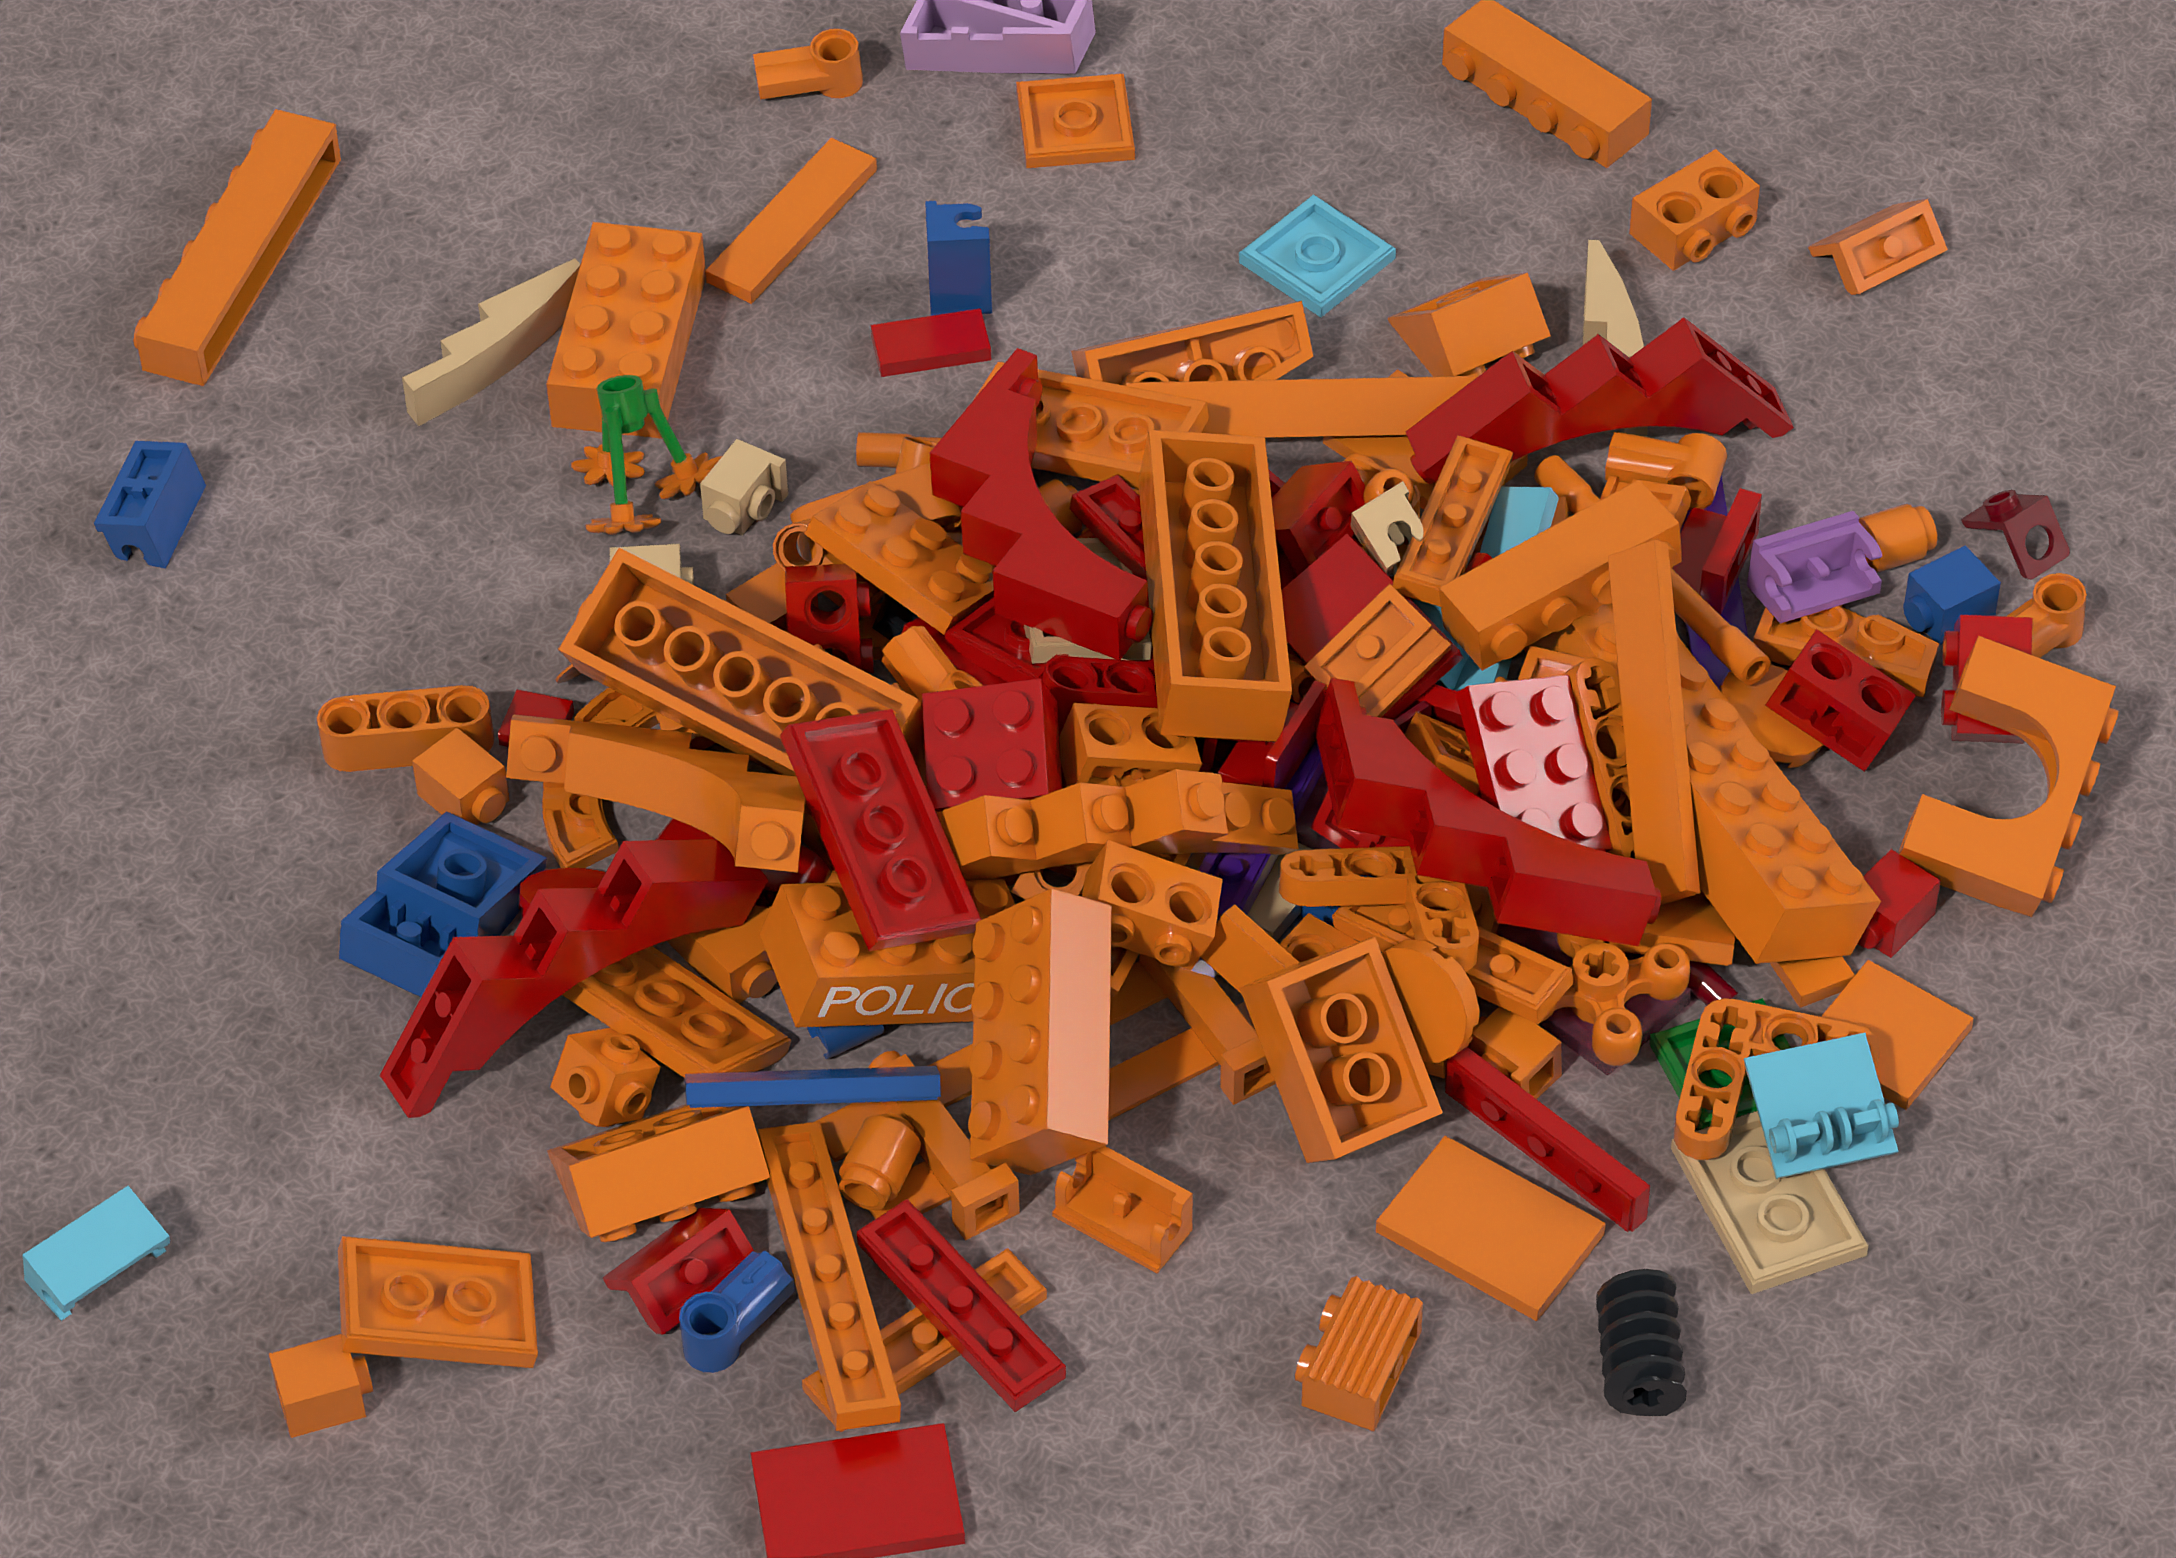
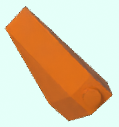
(1229, 348)

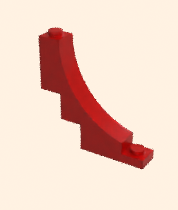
(1670, 382)
(1040, 567)
(1532, 876)
(500, 982)

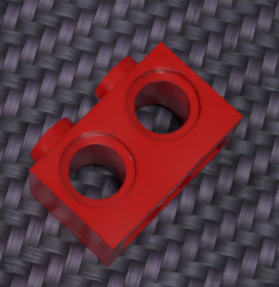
(833, 628)
(1840, 700)

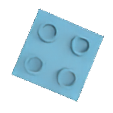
(1821, 1105)

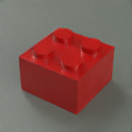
(991, 742)

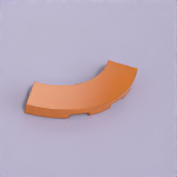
(576, 821)

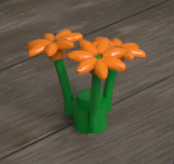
(623, 411)

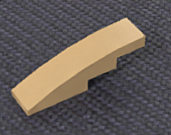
(1609, 309)
(507, 333)

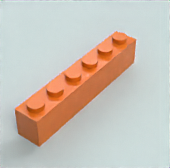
(237, 247)

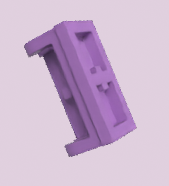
(1814, 567)

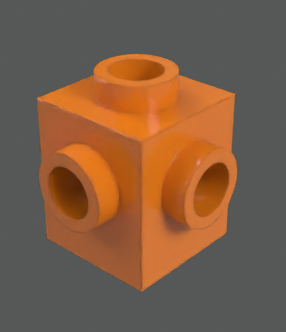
(605, 1077)

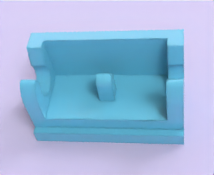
(92, 1251)

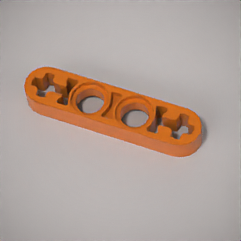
(1607, 772)

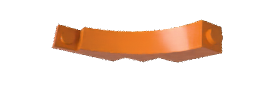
(658, 771)

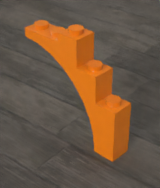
(1156, 816)

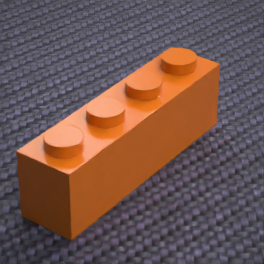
(1546, 82)
(1552, 576)

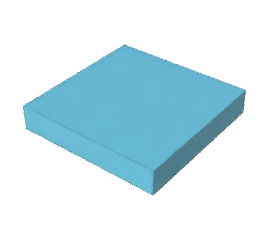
(1317, 255)

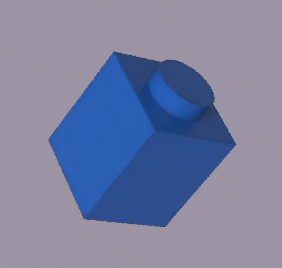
(1947, 589)

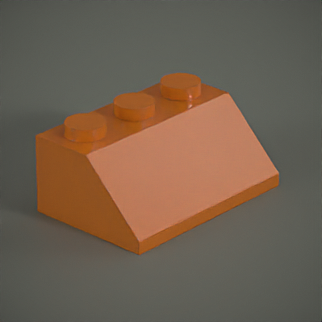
(1341, 1051)
(659, 1168)

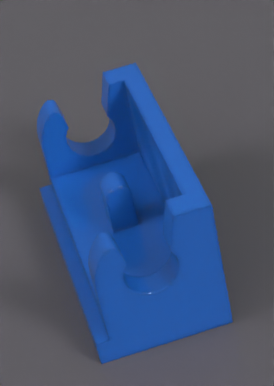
(957, 259)
(151, 501)

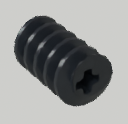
(1641, 1343)

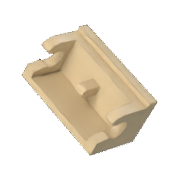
(1387, 518)

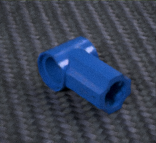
(732, 1311)

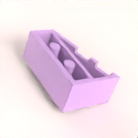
(998, 35)

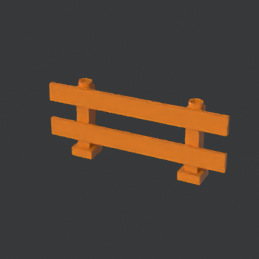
(990, 1194)

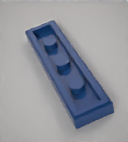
(812, 1086)

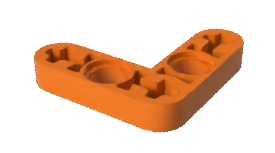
(1334, 879)
(1752, 1036)

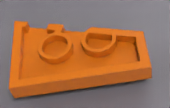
(1875, 639)

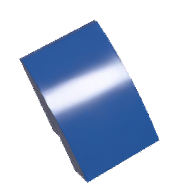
(435, 889)

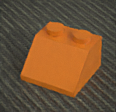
(1474, 325)

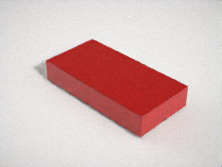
(931, 342)

